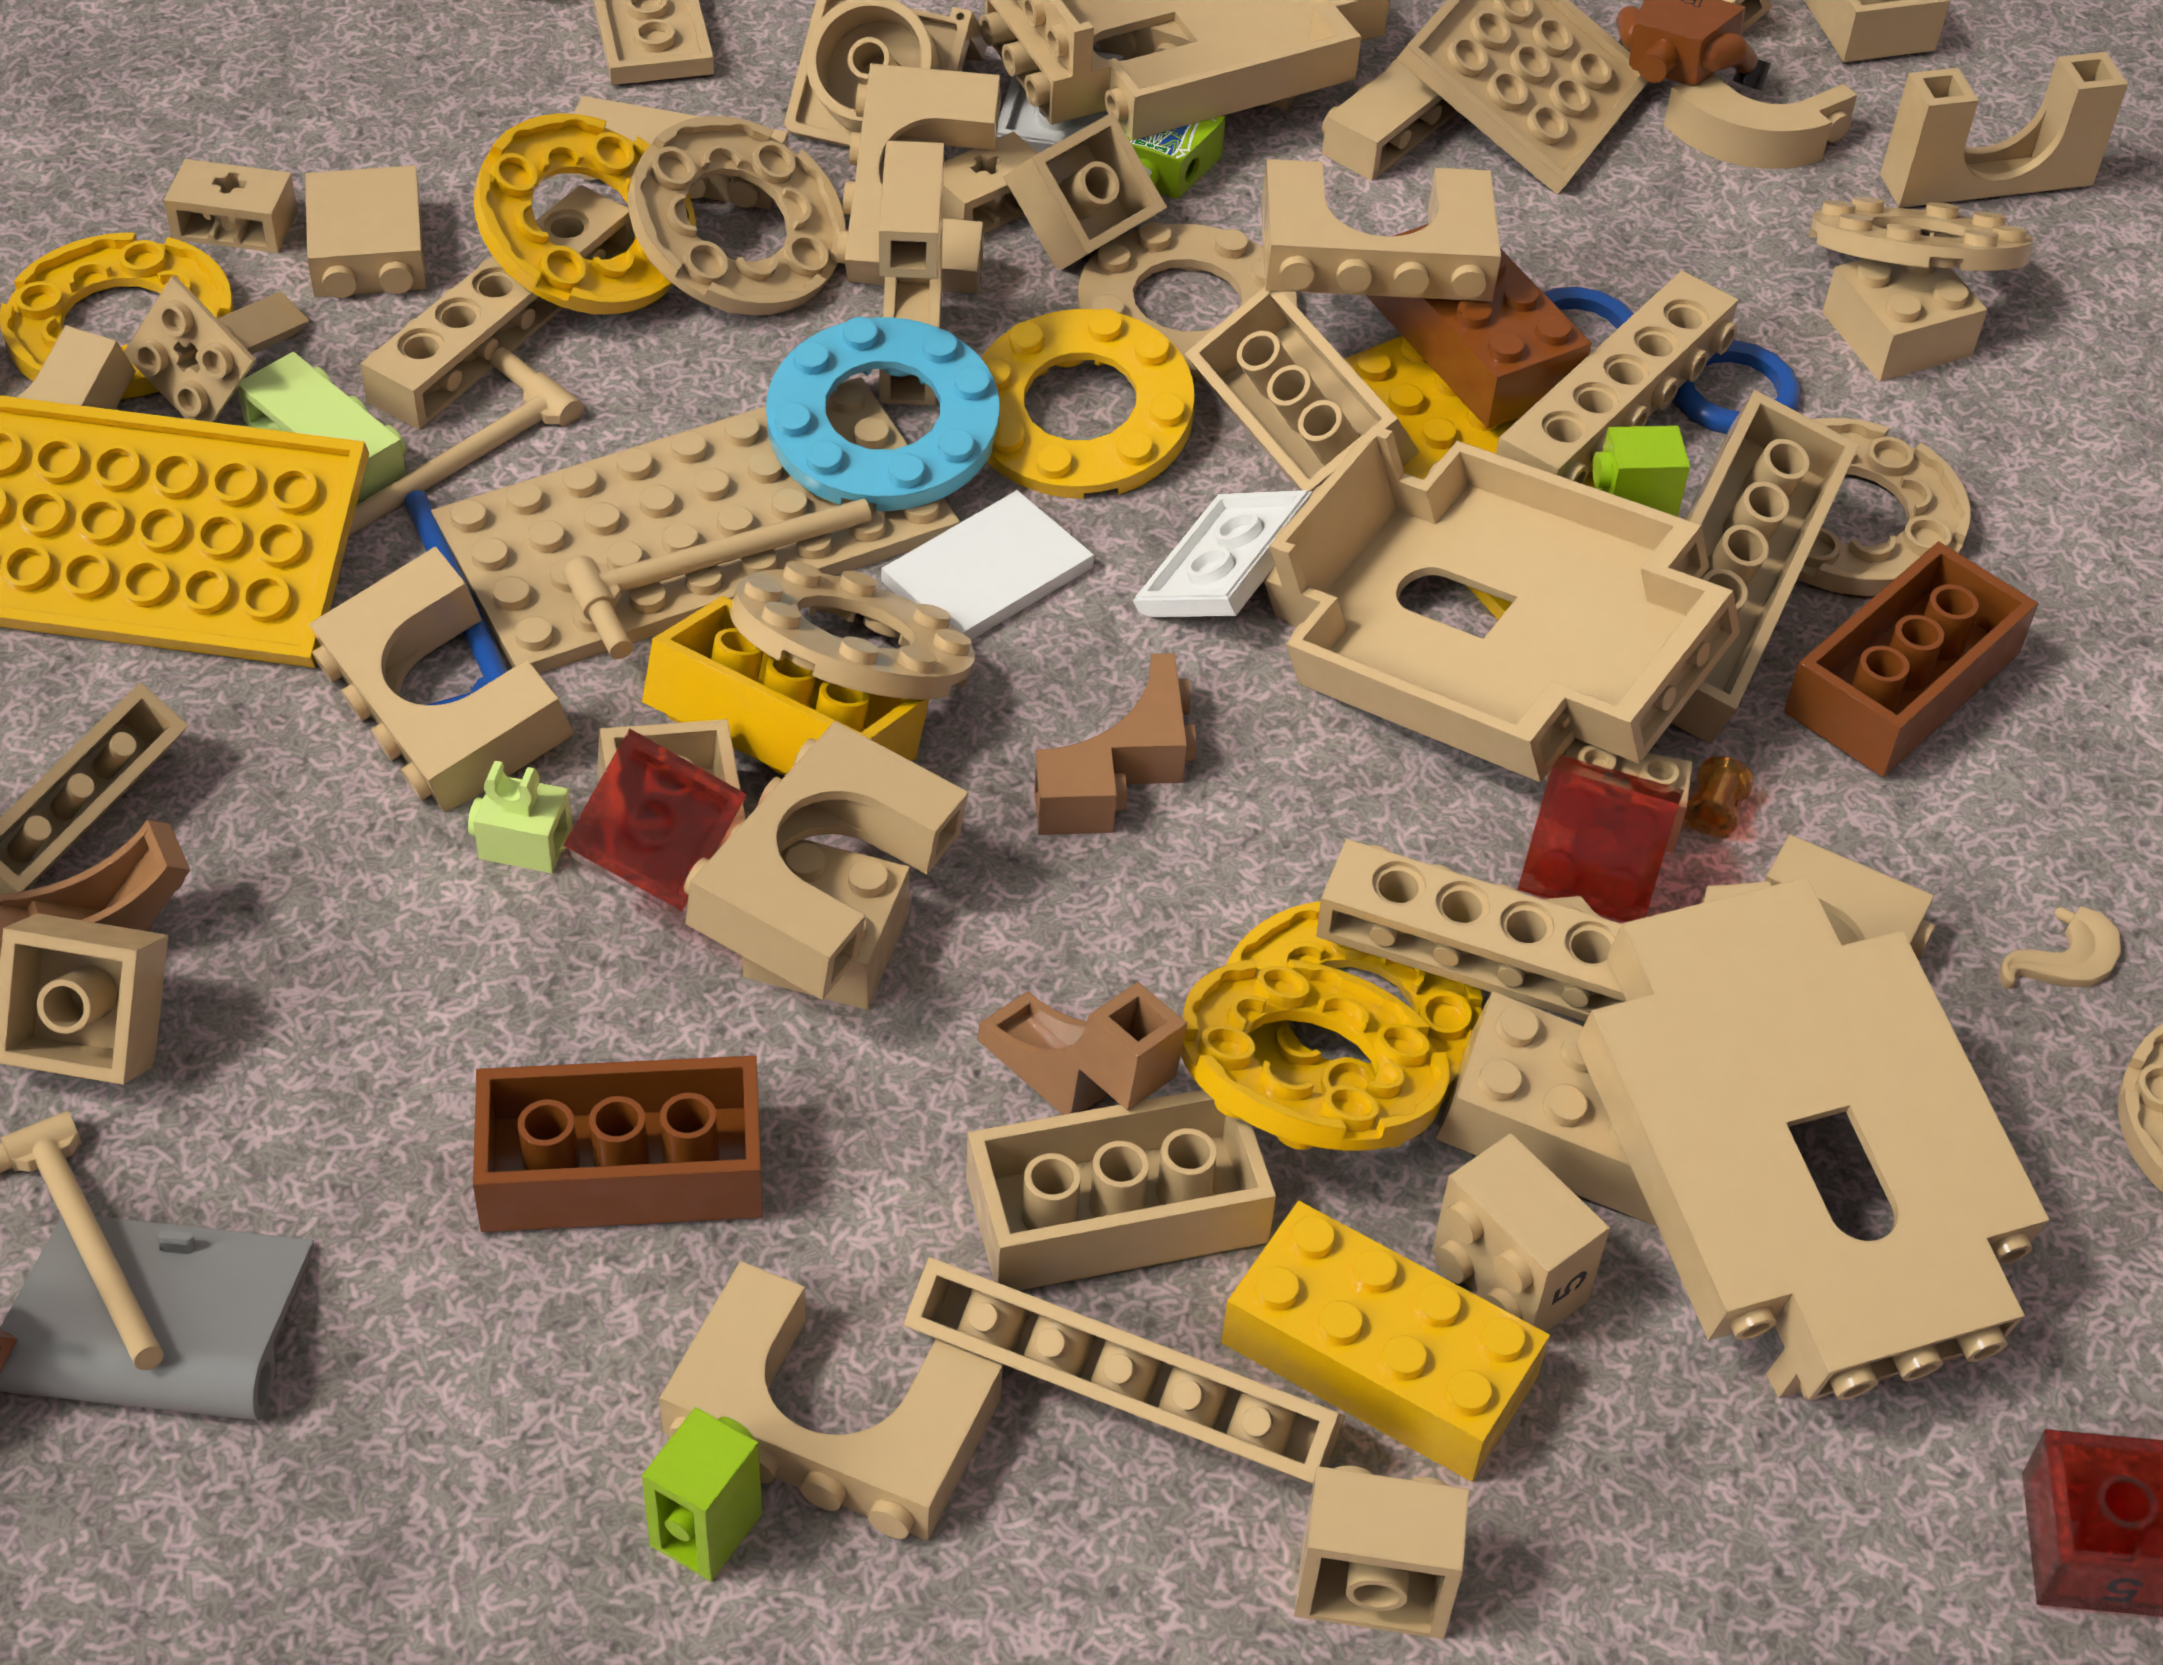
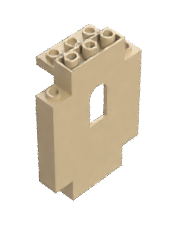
(1236, 61)
(1601, 620)
(1763, 1022)

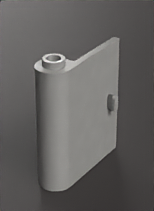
(206, 1296)

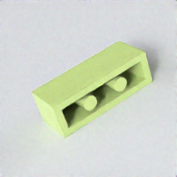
(304, 400)

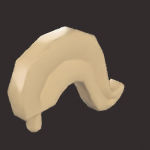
(2088, 961)

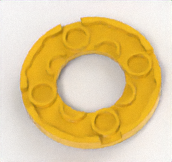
(509, 229)
(93, 264)
(1117, 460)
(1443, 1003)
(1391, 1034)

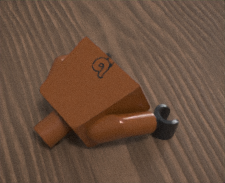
(1689, 41)

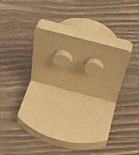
(853, 34)

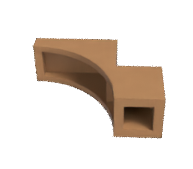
(1087, 781)
(119, 891)
(1073, 1063)

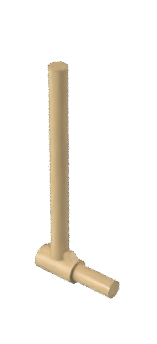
(542, 400)
(599, 588)
(46, 1148)

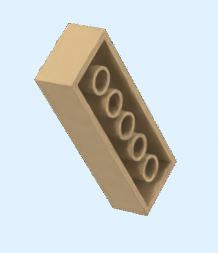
(1758, 527)

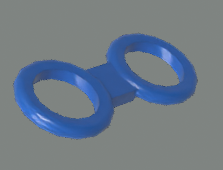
(1687, 396)

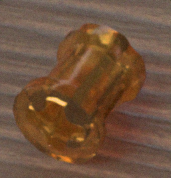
(1721, 789)

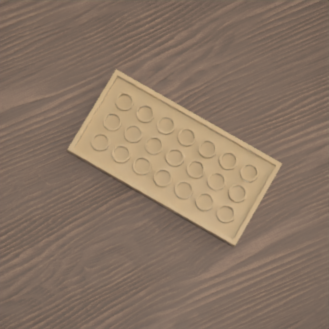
(654, 504)

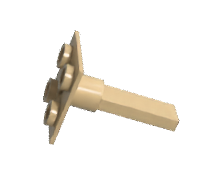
(201, 357)

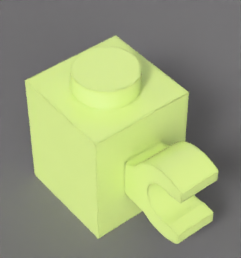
(520, 820)

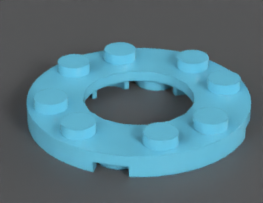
(887, 477)

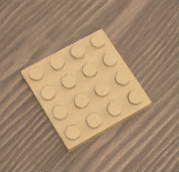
(1528, 78)

